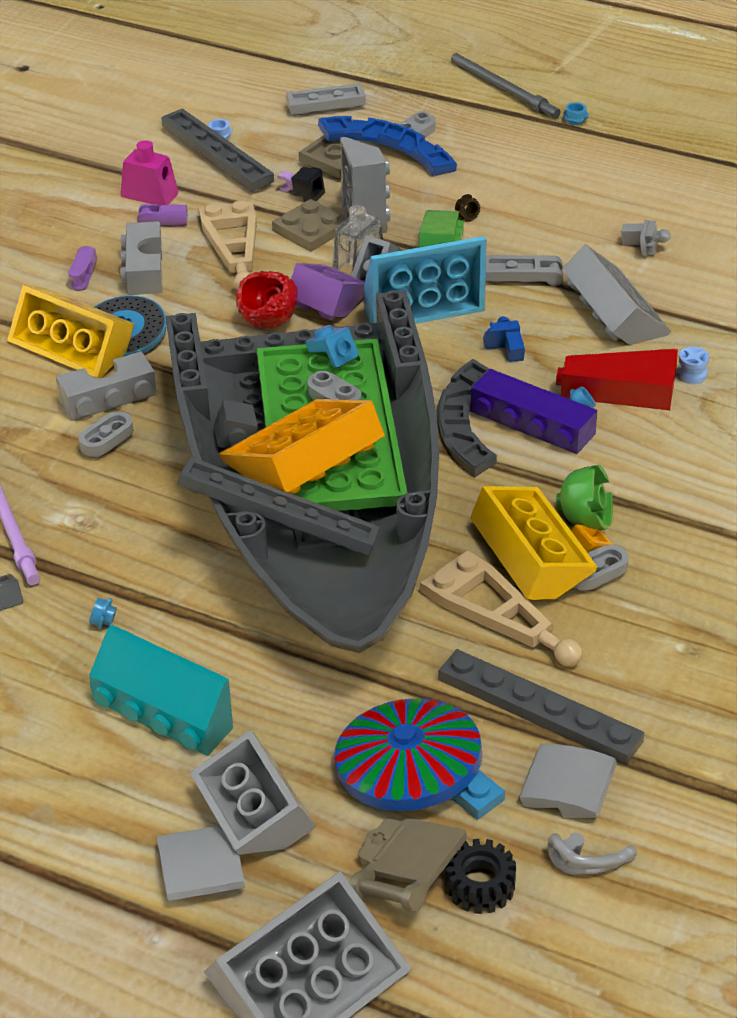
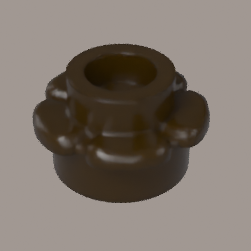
(472, 207)

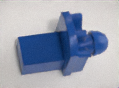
(507, 335)

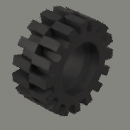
(481, 893)

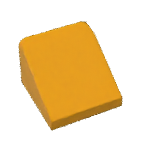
(590, 538)

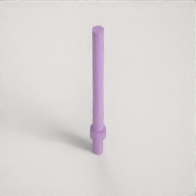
(23, 555)

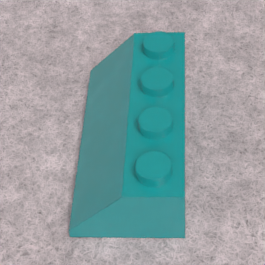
(162, 690)

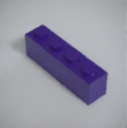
(533, 411)

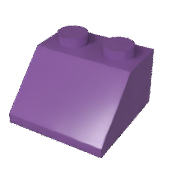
(326, 290)

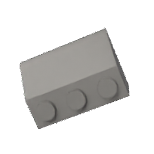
(364, 179)
(252, 797)

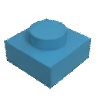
(480, 796)

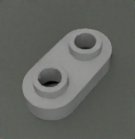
(421, 122)
(329, 386)
(106, 434)
(611, 563)

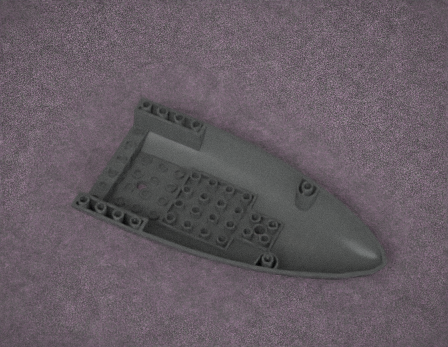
(321, 584)

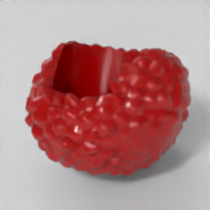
(266, 299)

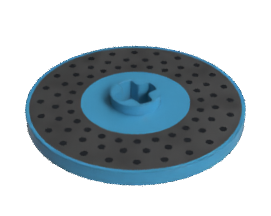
(147, 316)

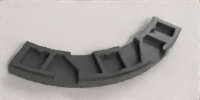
(455, 423)

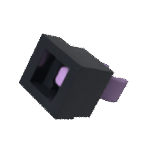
(305, 183)

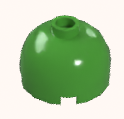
(585, 498)

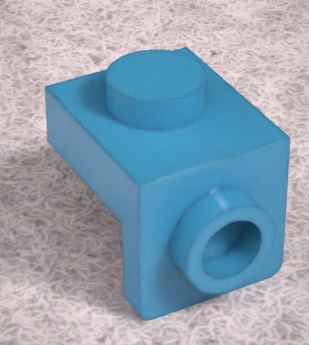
(336, 342)

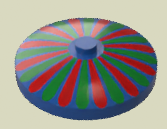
(408, 754)

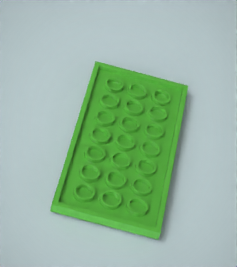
(371, 476)

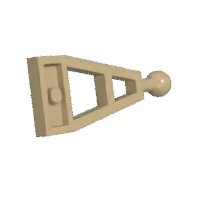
(227, 216)
(467, 572)

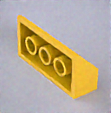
(69, 331)
(531, 541)

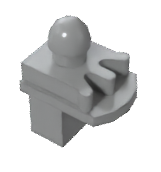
(644, 235)

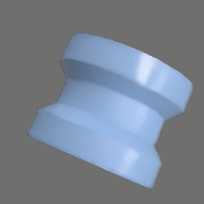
(693, 365)

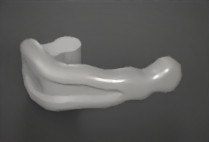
(567, 857)

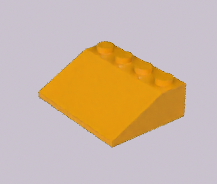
(306, 443)

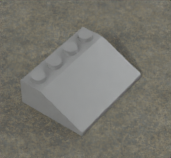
(310, 960)

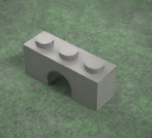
(142, 258)
(87, 395)

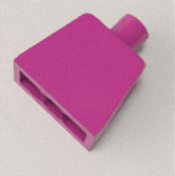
(148, 176)

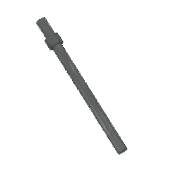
(536, 102)

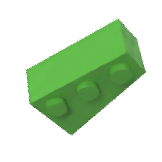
(440, 227)

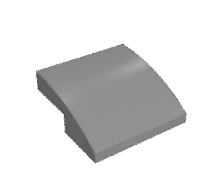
(568, 780)
(199, 863)

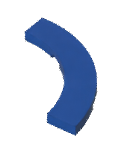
(404, 139)

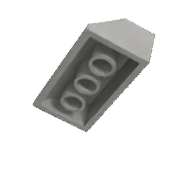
(613, 298)

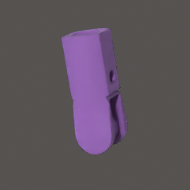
(167, 214)
(82, 267)

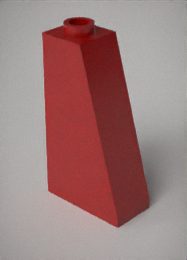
(622, 377)

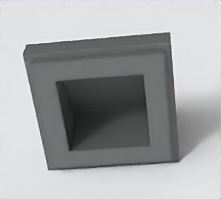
(9, 592)

